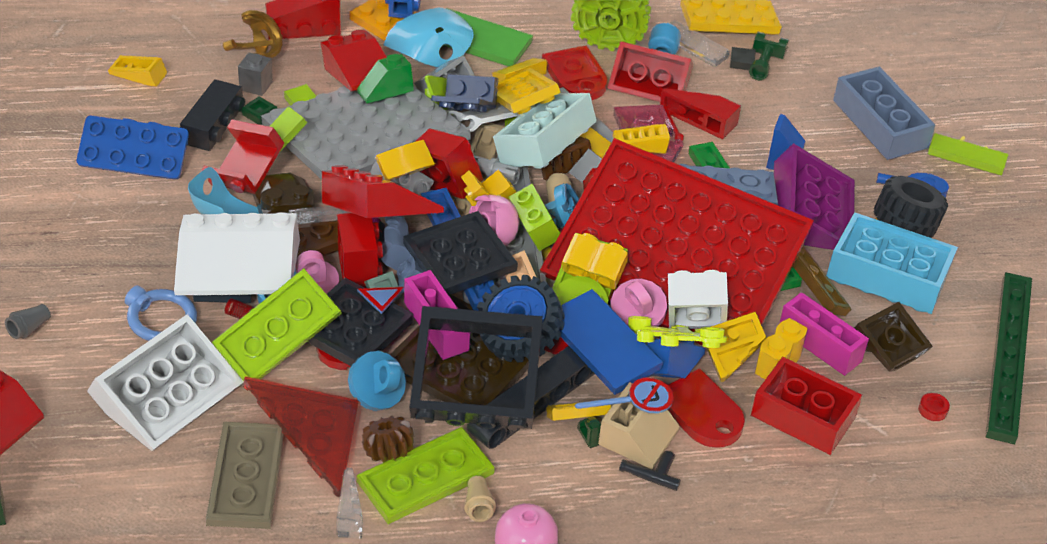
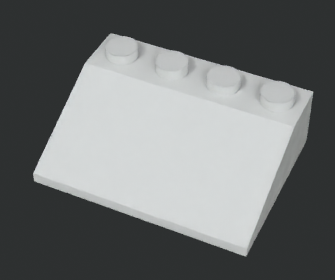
(236, 253)
(165, 384)

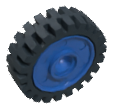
(523, 298)

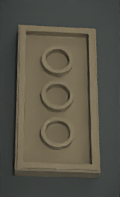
(245, 476)

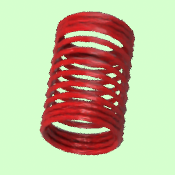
(232, 301)

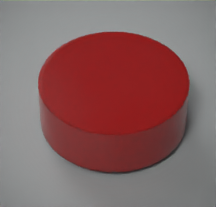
(934, 407)

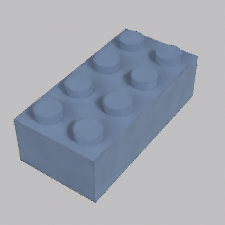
(884, 113)

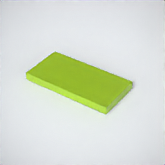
(277, 327)
(424, 475)

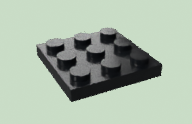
(461, 252)
(360, 325)

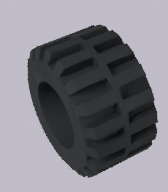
(911, 205)

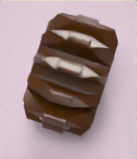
(388, 439)

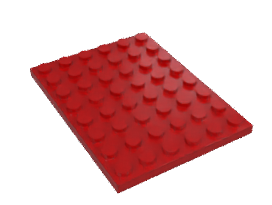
(685, 223)

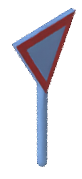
(381, 297)

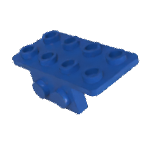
(132, 147)

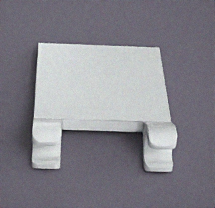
(479, 118)

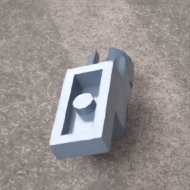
(394, 251)

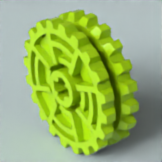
(611, 21)

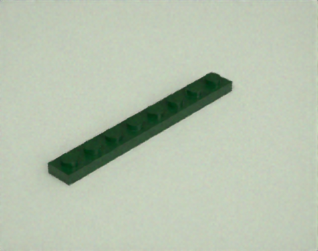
(1009, 359)

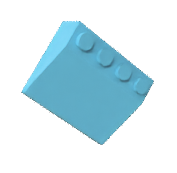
(891, 262)

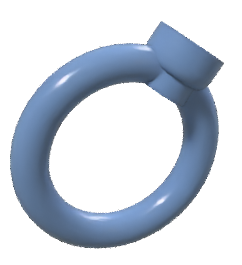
(140, 300)

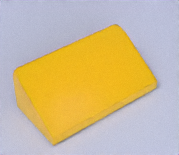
(536, 64)

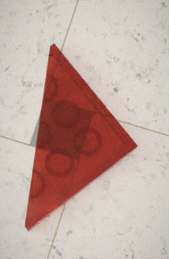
(312, 422)

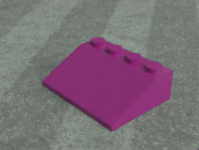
(817, 192)

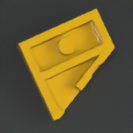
(743, 339)

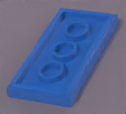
(606, 342)

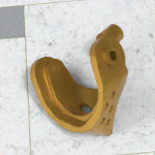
(259, 21)

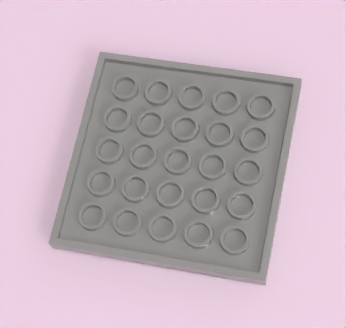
(352, 133)

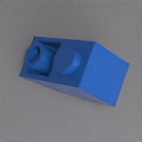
(676, 360)

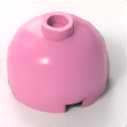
(500, 216)
(526, 525)

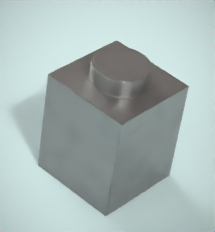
(255, 73)

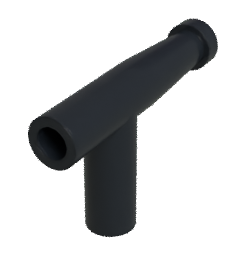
(656, 476)

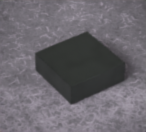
(742, 58)

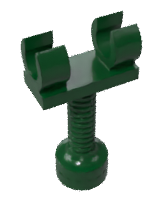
(760, 68)

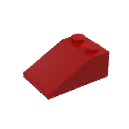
(351, 57)

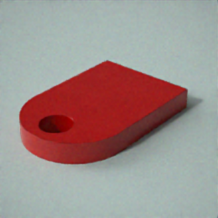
(576, 71)
(702, 408)

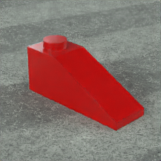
(705, 111)

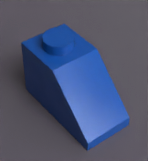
(783, 137)

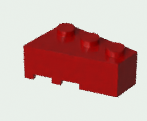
(305, 17)

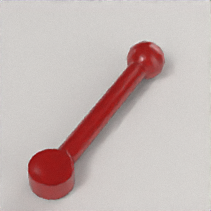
(677, 135)

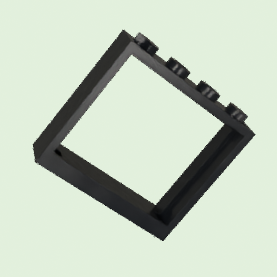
(481, 323)

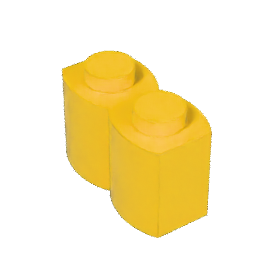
(595, 260)
(786, 342)

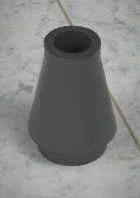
(24, 322)

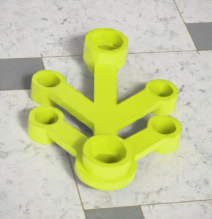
(645, 332)

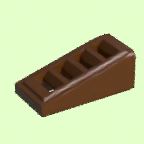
(577, 150)

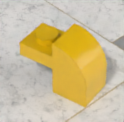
(494, 185)

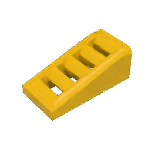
(139, 69)
(648, 138)

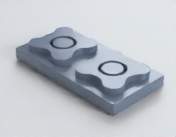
(755, 182)

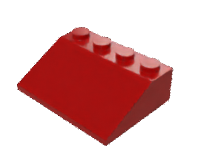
(371, 195)

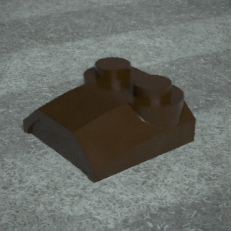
(282, 194)
(894, 337)

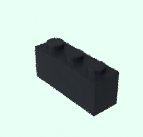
(212, 114)

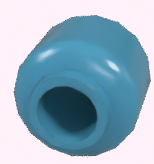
(665, 38)

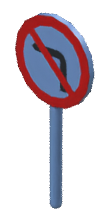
(645, 394)

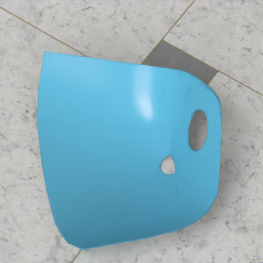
(418, 36)
(219, 199)

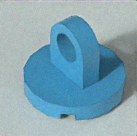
(564, 204)
(377, 381)

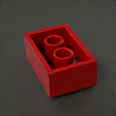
(806, 405)

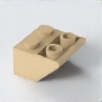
(637, 433)

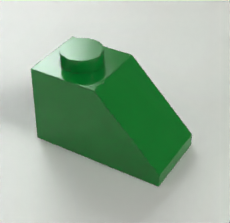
(387, 79)

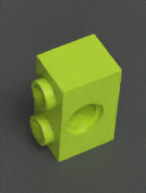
(535, 217)

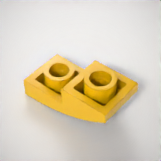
(404, 160)

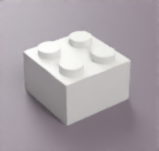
(697, 298)

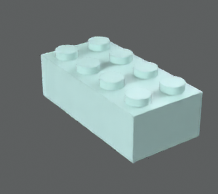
(545, 130)

